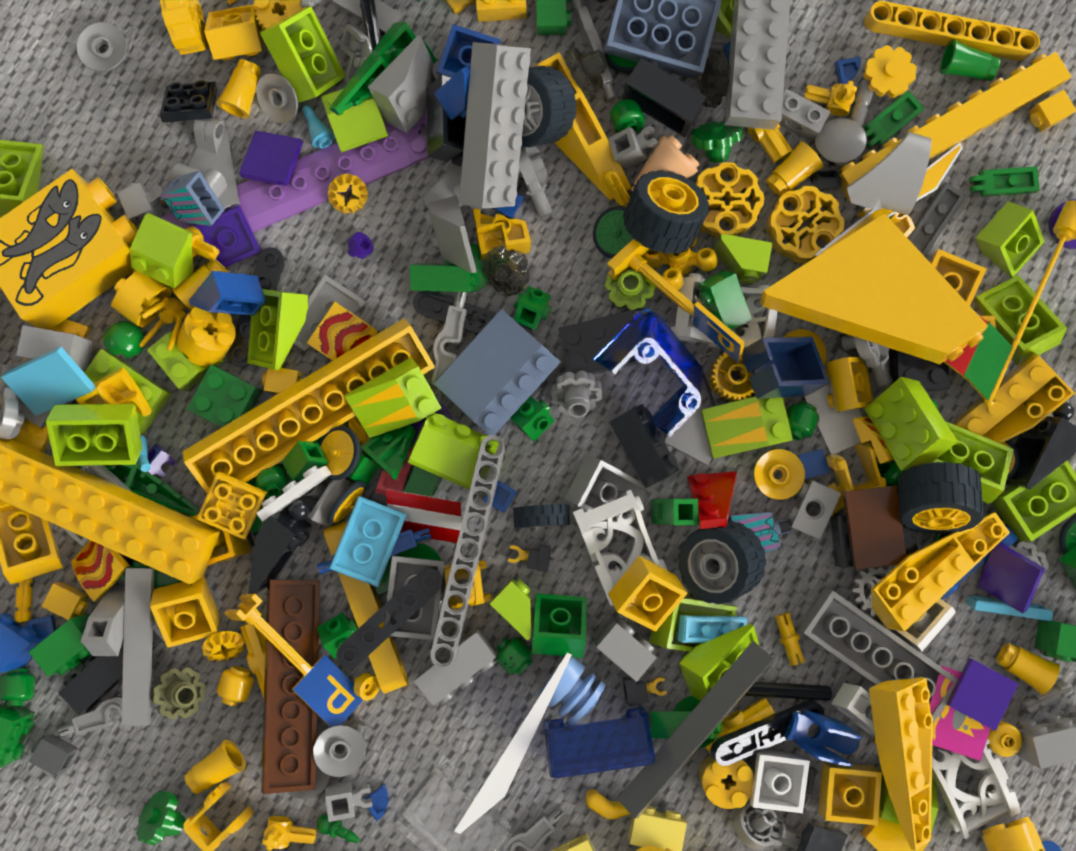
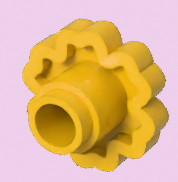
(889, 71)

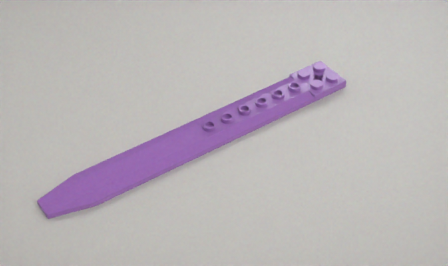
(308, 187)

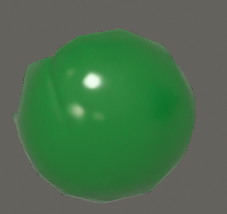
(123, 339)

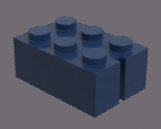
(784, 367)

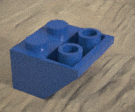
(229, 294)

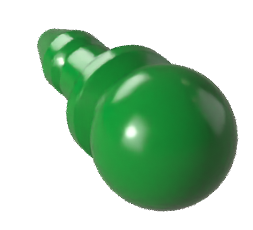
(335, 829)

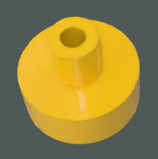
(366, 686)

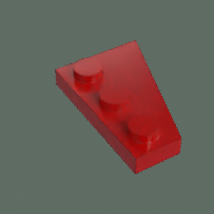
(714, 497)

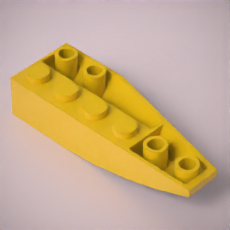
(586, 141)
(1020, 402)
(932, 571)
(905, 752)

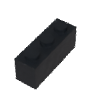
(644, 445)

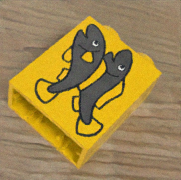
(63, 249)

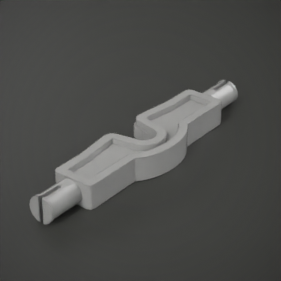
(592, 39)
(451, 333)
(95, 719)
(536, 833)

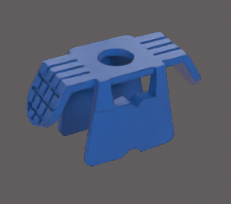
(831, 734)

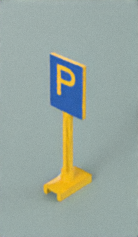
(704, 320)
(322, 685)

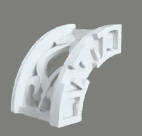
(689, 333)
(600, 518)
(994, 805)

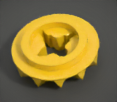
(341, 184)
(231, 640)

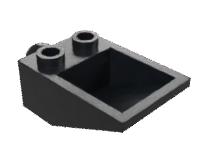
(1045, 447)
(277, 543)

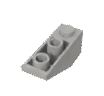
(106, 624)

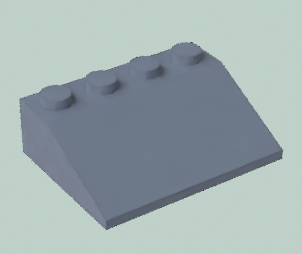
(664, 31)
(496, 372)

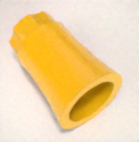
(240, 90)
(794, 169)
(189, 286)
(1028, 667)
(215, 767)

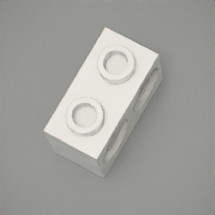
(856, 705)

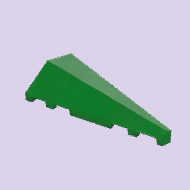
(385, 52)
(152, 488)

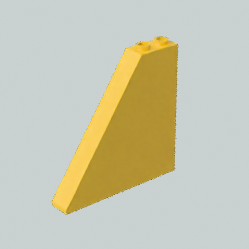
(882, 293)

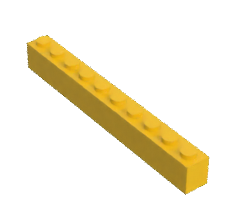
(976, 114)

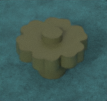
(178, 692)

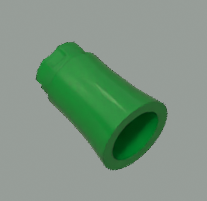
(968, 62)

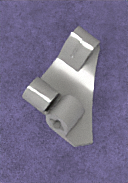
(212, 160)
(896, 179)

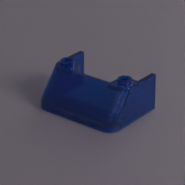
(646, 339)
(599, 745)

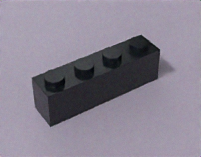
(96, 680)

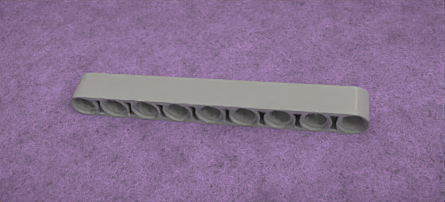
(459, 561)

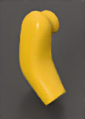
(603, 806)

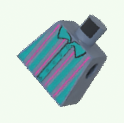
(192, 200)
(764, 527)

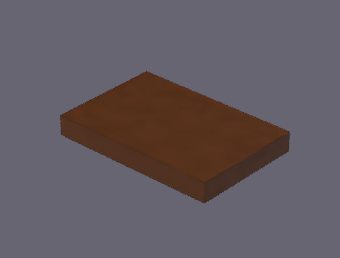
(874, 527)

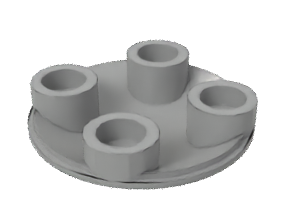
(841, 141)

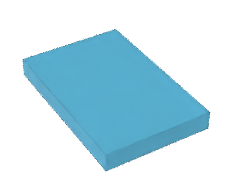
(48, 381)
(368, 541)

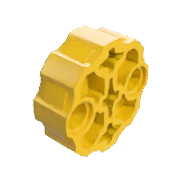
(185, 25)
(716, 189)
(828, 230)

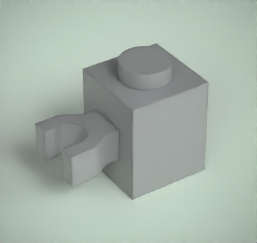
(630, 147)
(139, 201)
(342, 800)

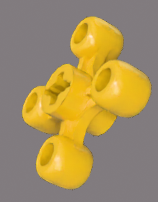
(681, 263)

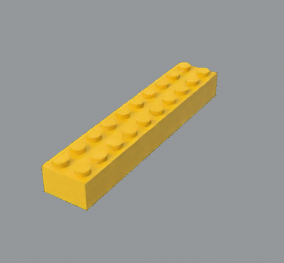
(302, 410)
(105, 512)

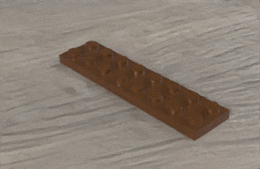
(287, 719)

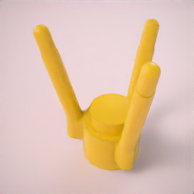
(170, 311)

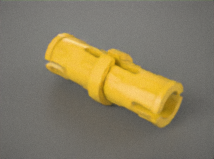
(789, 638)

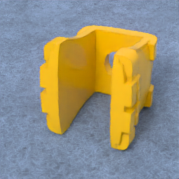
(867, 458)
(477, 596)
(199, 820)

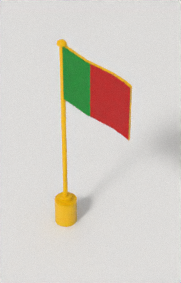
(989, 359)

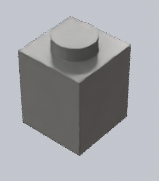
(52, 754)

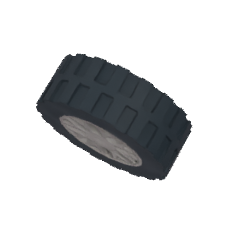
(541, 516)

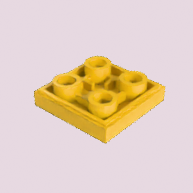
(231, 505)

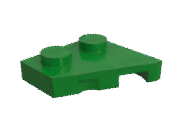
(390, 449)

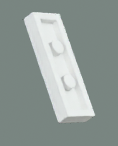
(293, 492)

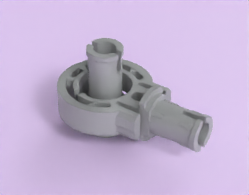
(534, 174)
(874, 356)
(10, 409)
(763, 830)

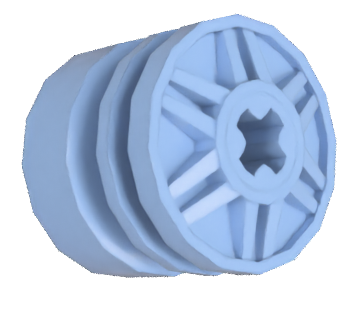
(575, 692)

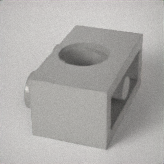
(802, 115)
(813, 524)

